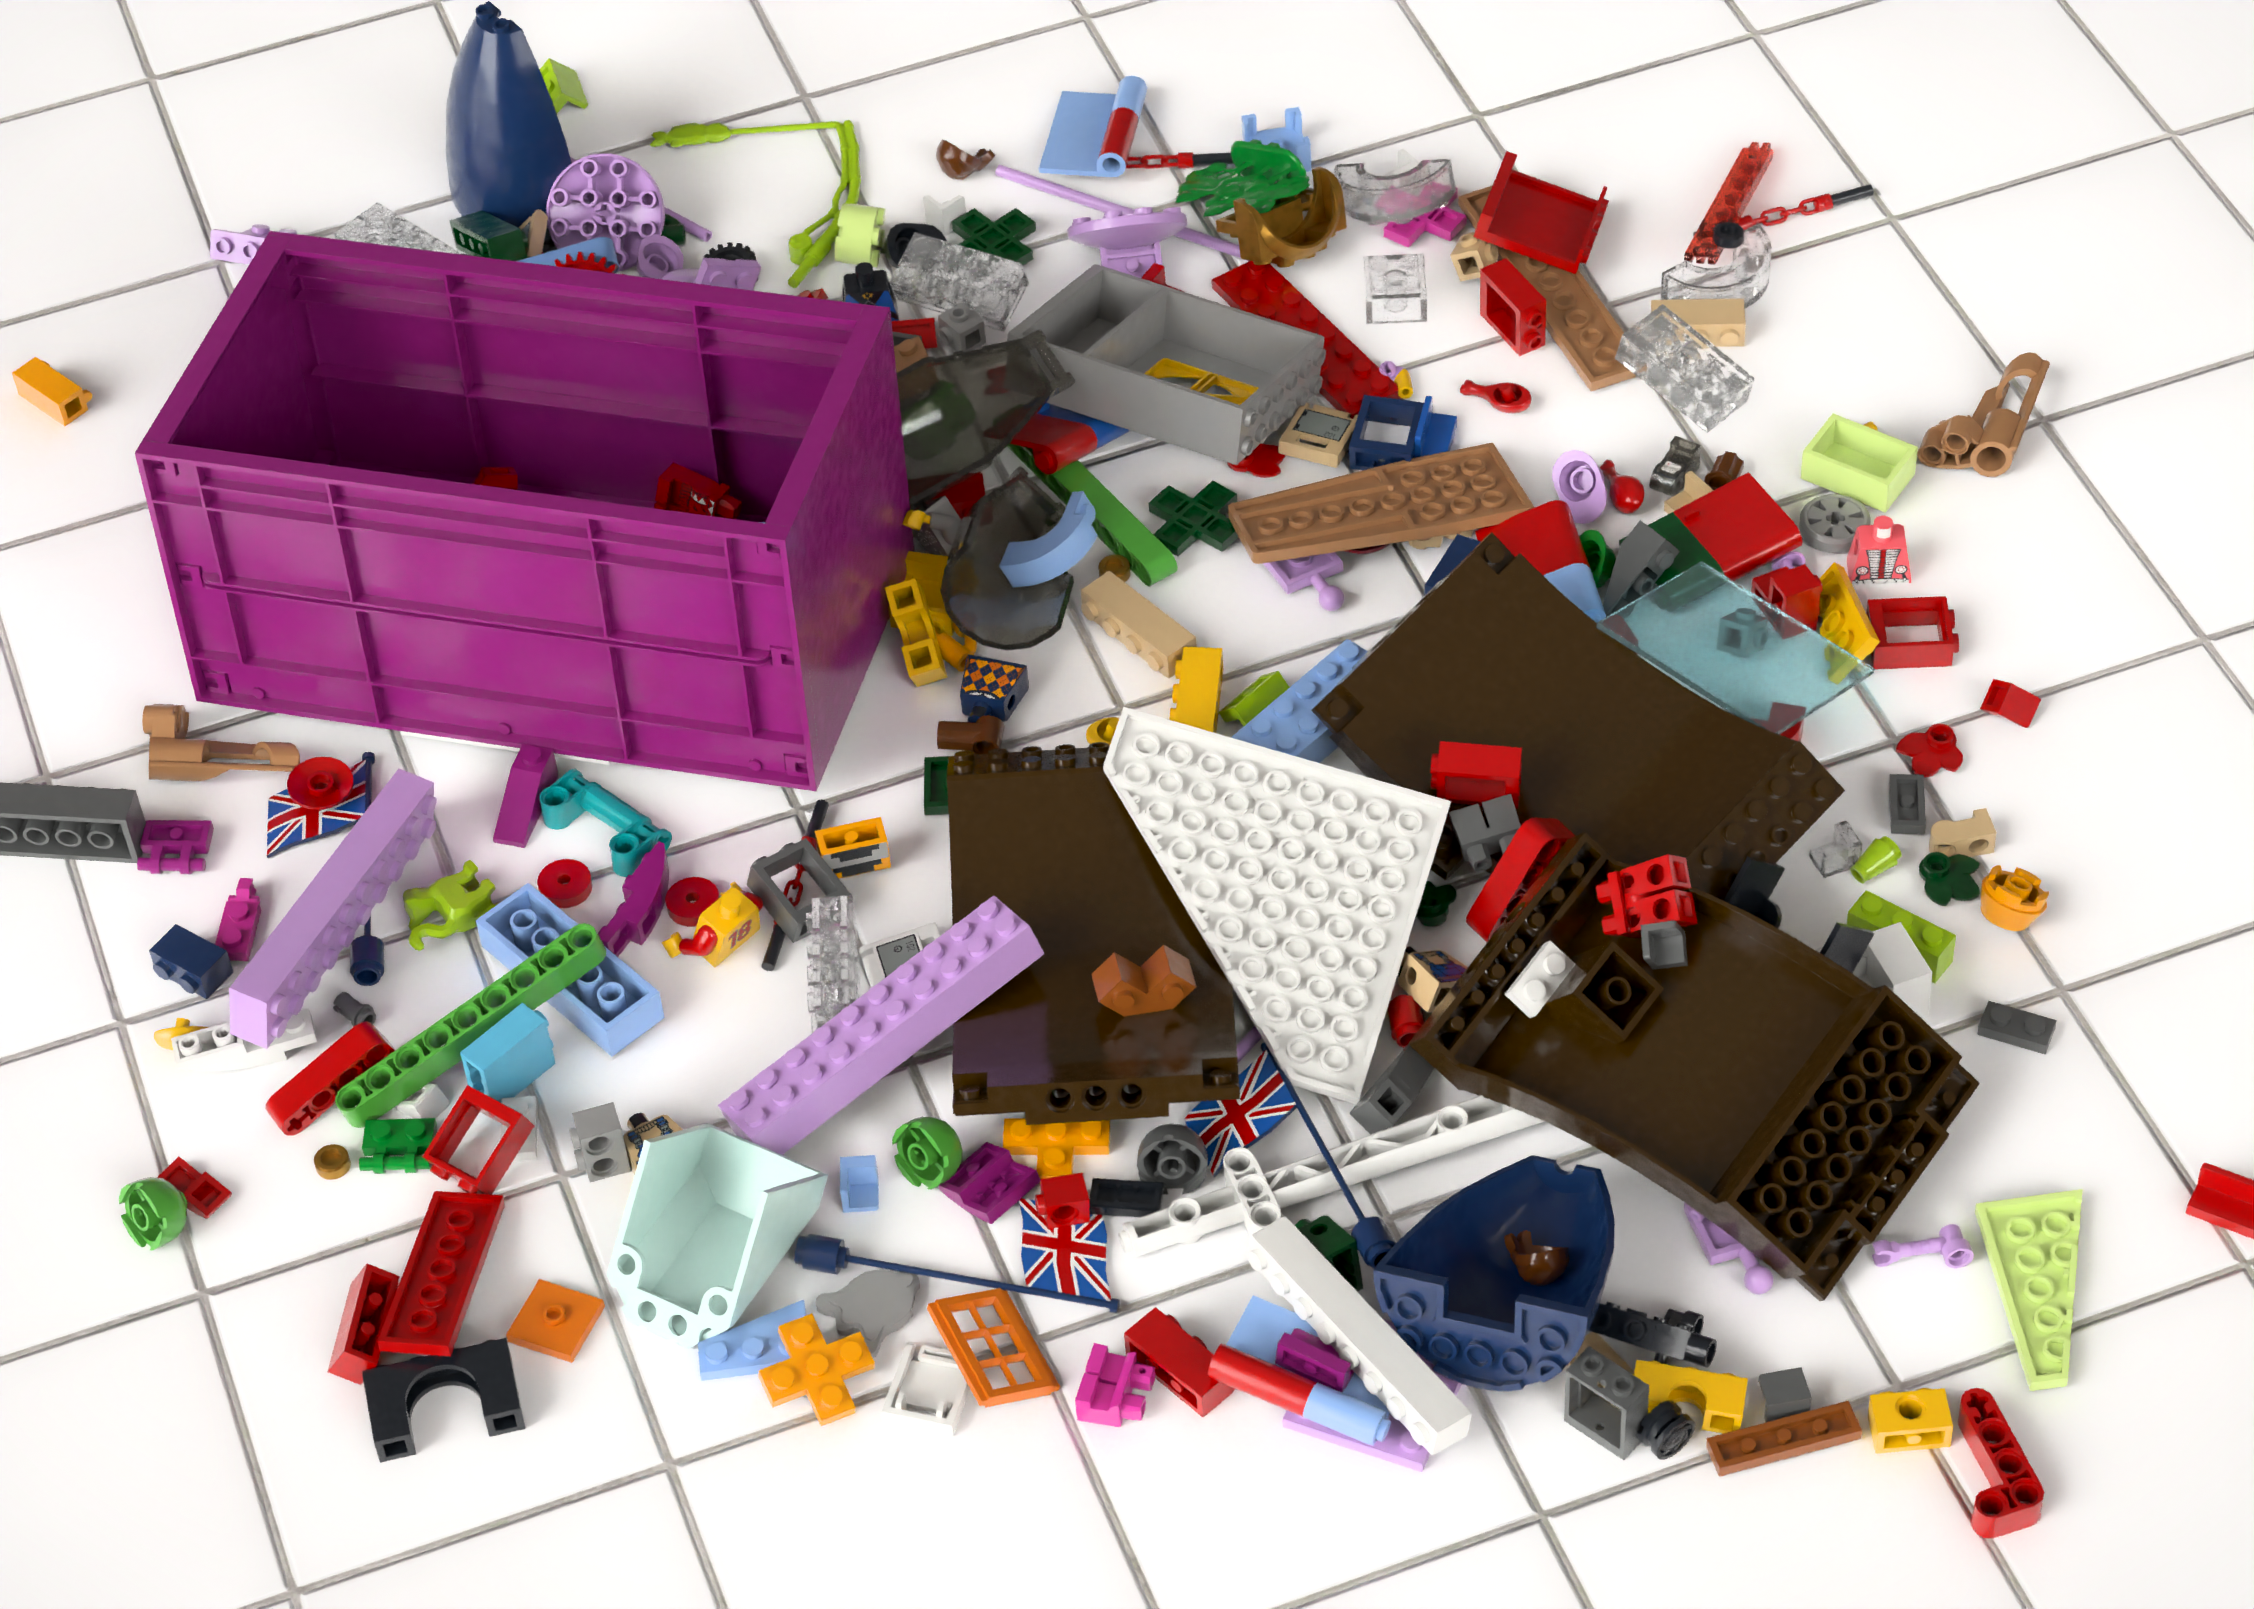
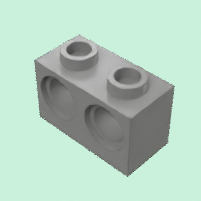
(600, 1142)

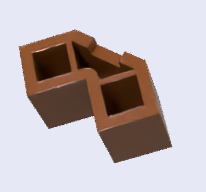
(1145, 988)

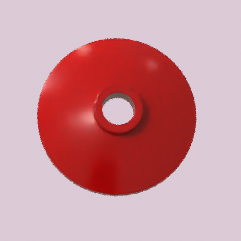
(320, 783)

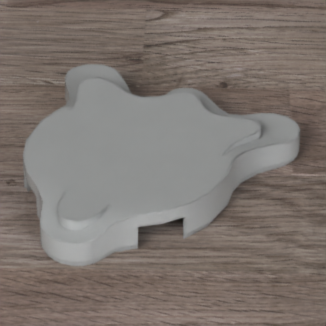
(872, 1304)

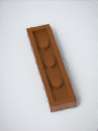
(1783, 1438)

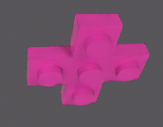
(1440, 222)

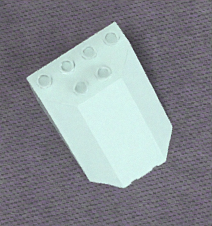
(706, 1230)

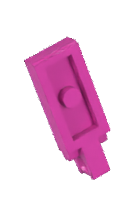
(240, 921)

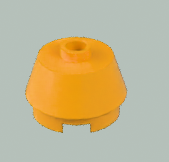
(2012, 898)

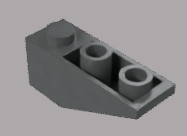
(1637, 566)
(1392, 1092)

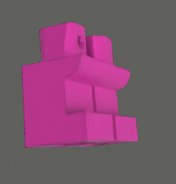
(1108, 1385)

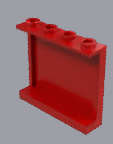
(1540, 218)

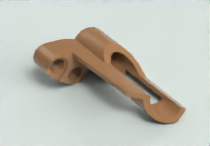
(1992, 433)
(187, 759)

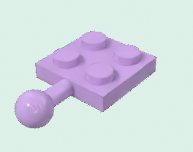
(1310, 570)
(1722, 1247)

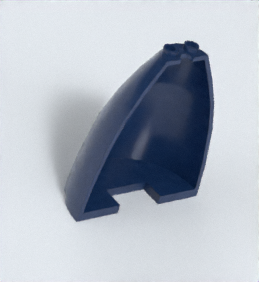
(501, 124)
(1462, 1295)

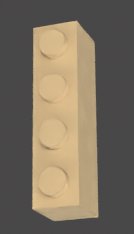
(1136, 622)

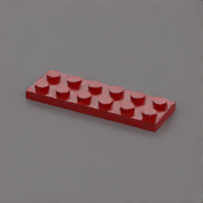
(441, 1274)

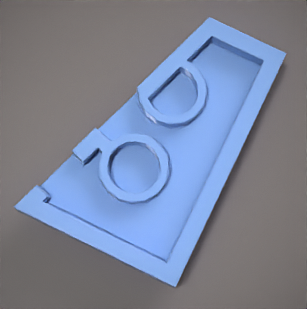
(747, 1346)

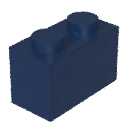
(190, 961)

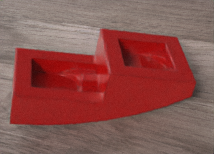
(201, 1191)

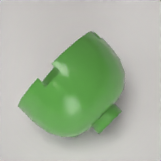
(927, 1151)
(154, 1211)

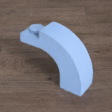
(1055, 552)

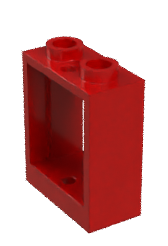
(1512, 307)
(1913, 612)
(1476, 772)
(454, 1130)

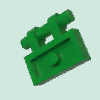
(395, 1137)

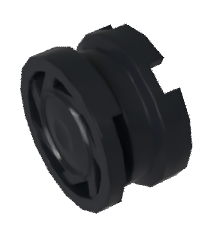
(1666, 1430)

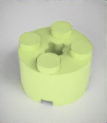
(859, 234)

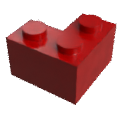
(1791, 591)

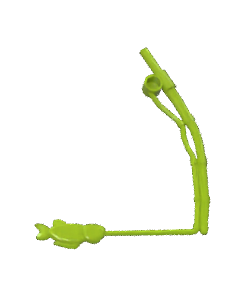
(800, 245)

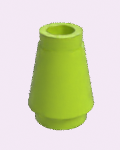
(1876, 859)

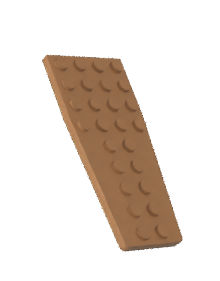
(1382, 506)

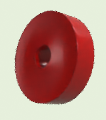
(565, 871)
(688, 890)

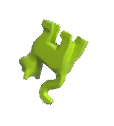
(457, 899)

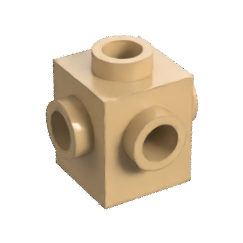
(1472, 255)

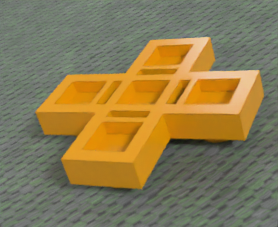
(1056, 1143)
(816, 1369)

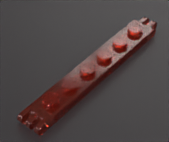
(1730, 201)

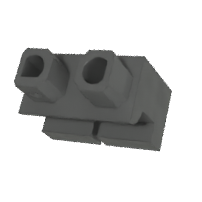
(1479, 841)

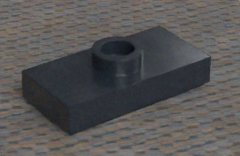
(1125, 1197)

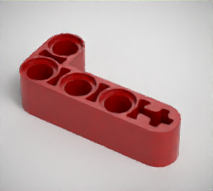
(1517, 870)
(316, 1086)
(1994, 1458)

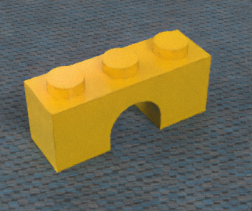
(917, 632)
(1715, 1394)

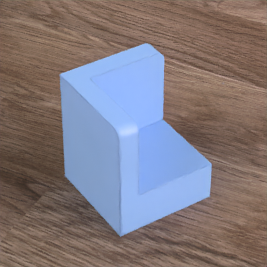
(859, 1183)

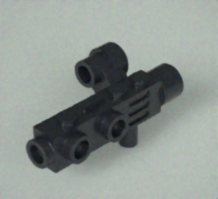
(1673, 1336)

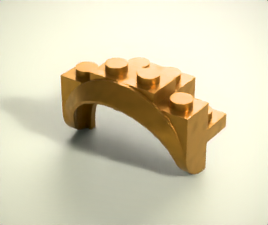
(1282, 233)

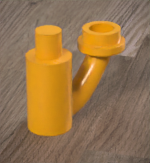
(953, 651)

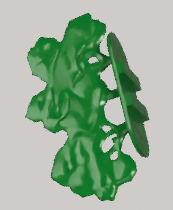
(1266, 176)

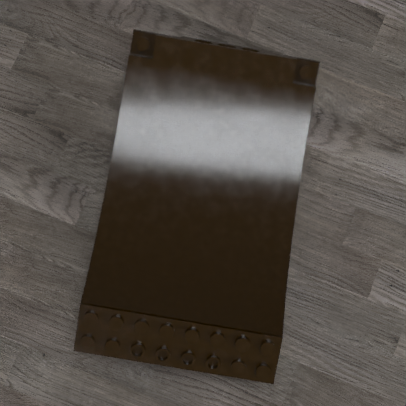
(1599, 728)
(1075, 868)
(1737, 1083)

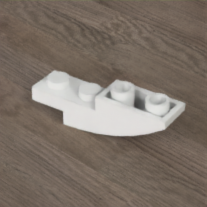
(219, 1050)

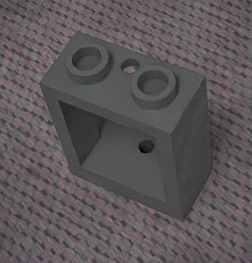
(775, 902)
(1587, 1410)

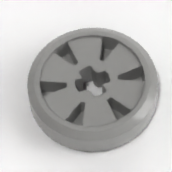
(1826, 509)

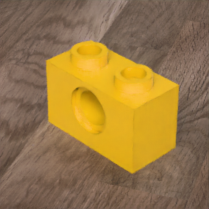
(1895, 1433)

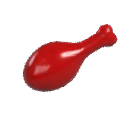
(1502, 396)
(1625, 490)

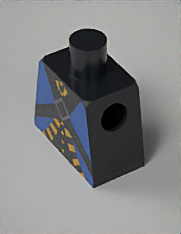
(869, 288)

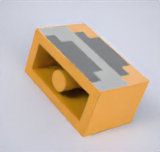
(854, 847)

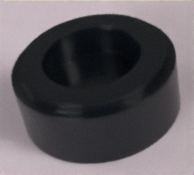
(1728, 235)

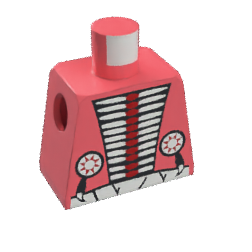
(1879, 554)

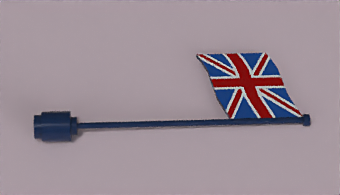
(295, 825)
(1263, 1104)
(1056, 1262)

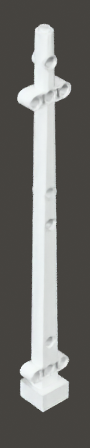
(1887, 961)

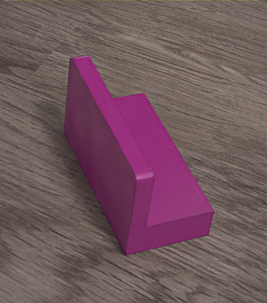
(1313, 1359)

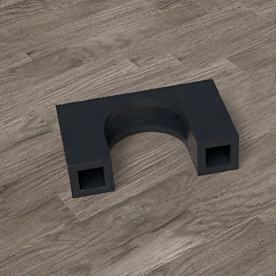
(398, 1387)

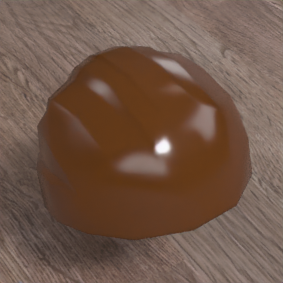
(958, 163)
(1536, 1263)

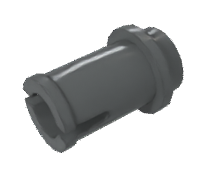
(353, 1009)

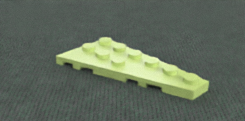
(2035, 1267)

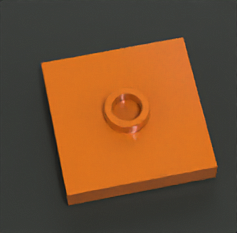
(555, 1320)

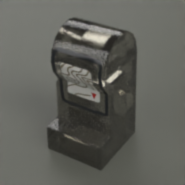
(1669, 474)

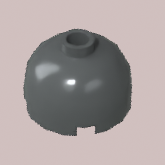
(1173, 1156)

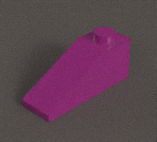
(521, 806)

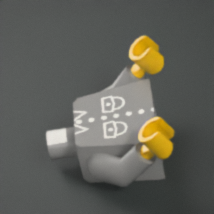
(934, 525)

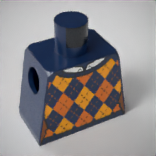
(992, 687)

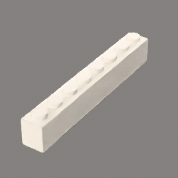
(1359, 1336)

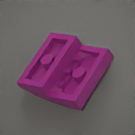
(989, 1183)

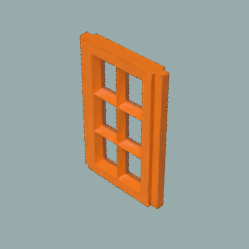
(971, 1368)

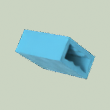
(509, 1054)

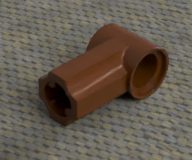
(1725, 469)
(971, 736)

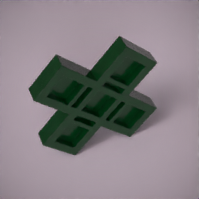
(997, 237)
(1194, 517)

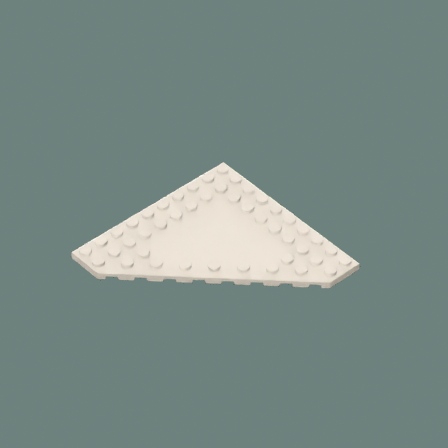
(1291, 879)

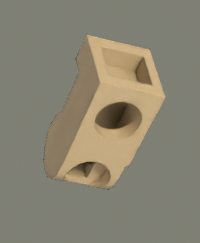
(1964, 837)

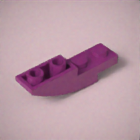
(643, 903)

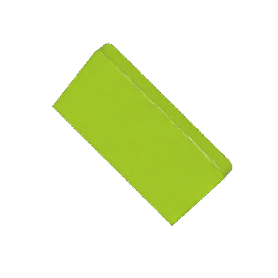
(563, 85)
(1254, 698)

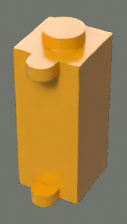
(51, 391)

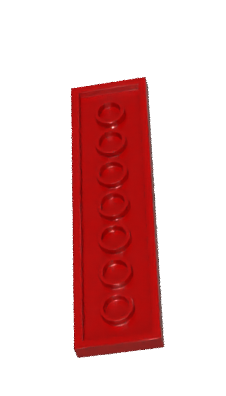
(1346, 369)

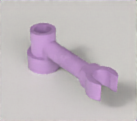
(1950, 1244)

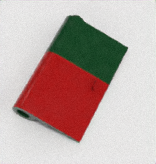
(1729, 530)

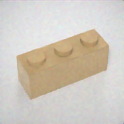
(1715, 319)

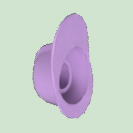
(658, 257)
(1580, 485)

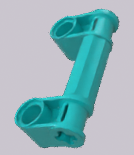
(571, 798)

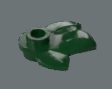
(1949, 877)
(1435, 904)

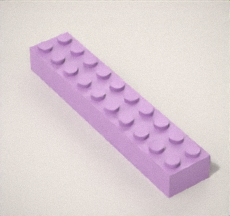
(332, 909)
(882, 1028)

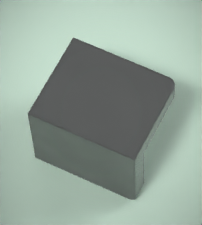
(1664, 945)
(1784, 1393)

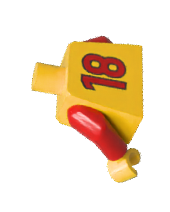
(720, 927)

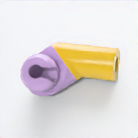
(1399, 376)

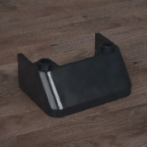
(1752, 893)

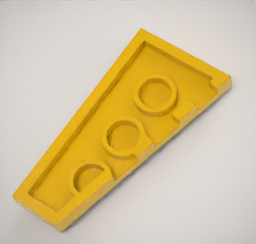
(1843, 614)

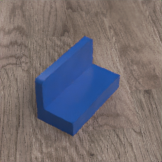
(1434, 431)

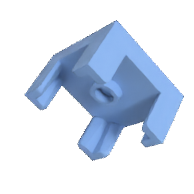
(1287, 137)

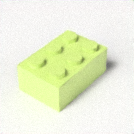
(1859, 462)

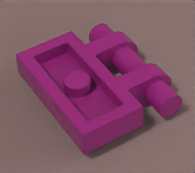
(175, 837)

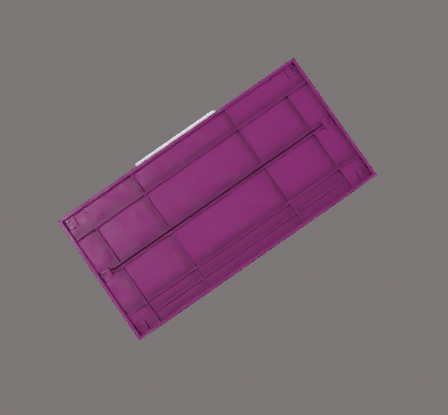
(358, 576)

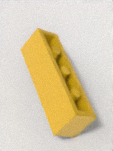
(1198, 688)

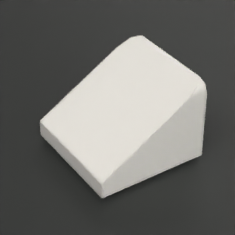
(425, 1103)

